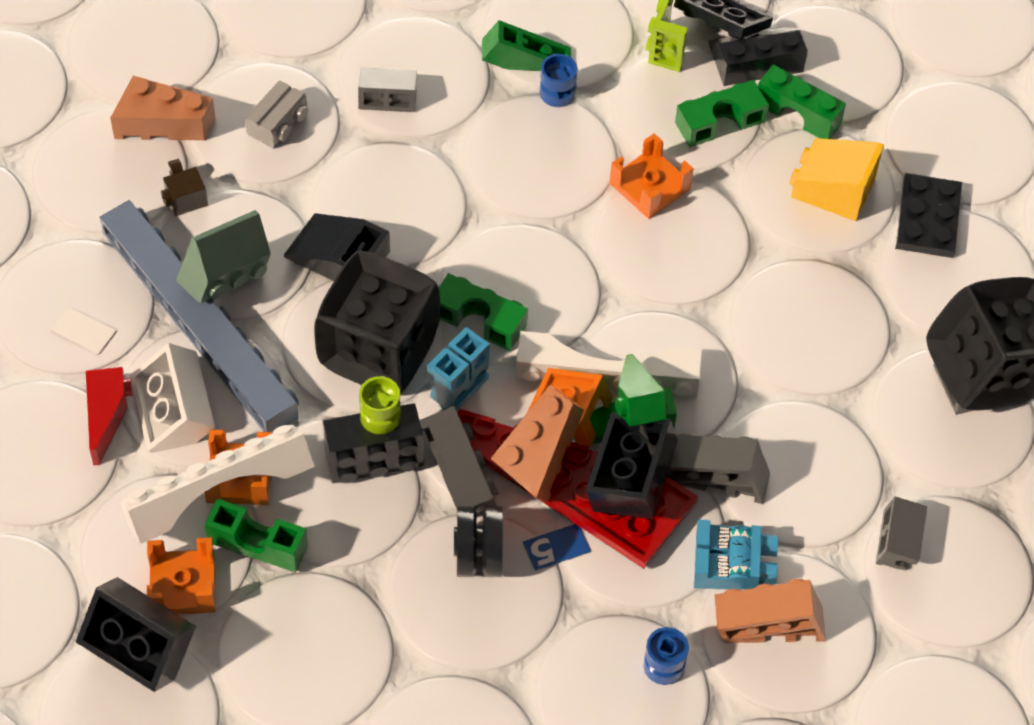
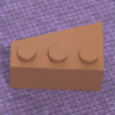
(162, 110)
(539, 442)
(770, 611)

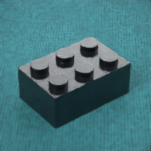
(358, 453)
(631, 467)
(135, 634)

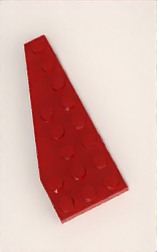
(631, 536)

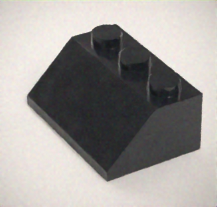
(754, 55)

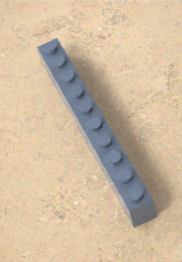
(203, 324)

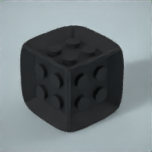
(377, 320)
(987, 344)

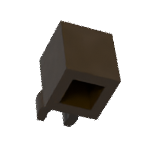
(183, 189)

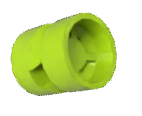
(379, 405)

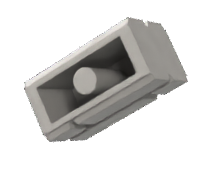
(276, 114)

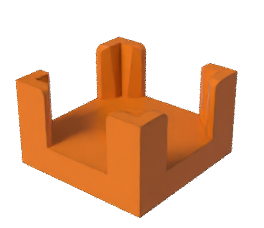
(650, 179)
(584, 390)
(240, 490)
(183, 578)

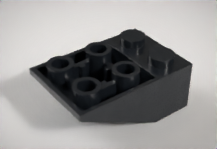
(331, 240)

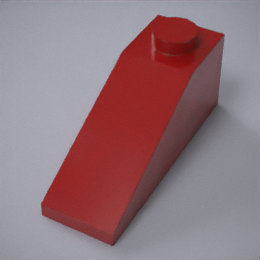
(106, 407)

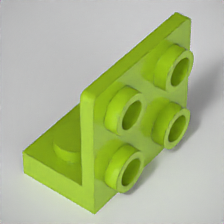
(667, 39)

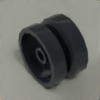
(479, 541)

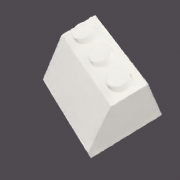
(172, 399)

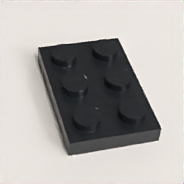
(727, 15)
(928, 215)

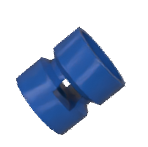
(558, 80)
(666, 656)

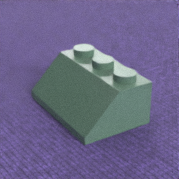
(225, 258)

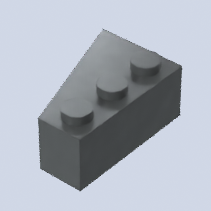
(458, 460)
(721, 464)

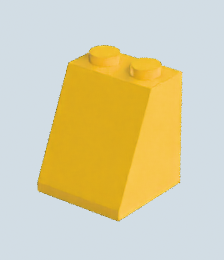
(837, 175)

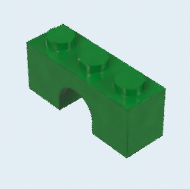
(741, 103)
(819, 110)
(504, 317)
(236, 531)

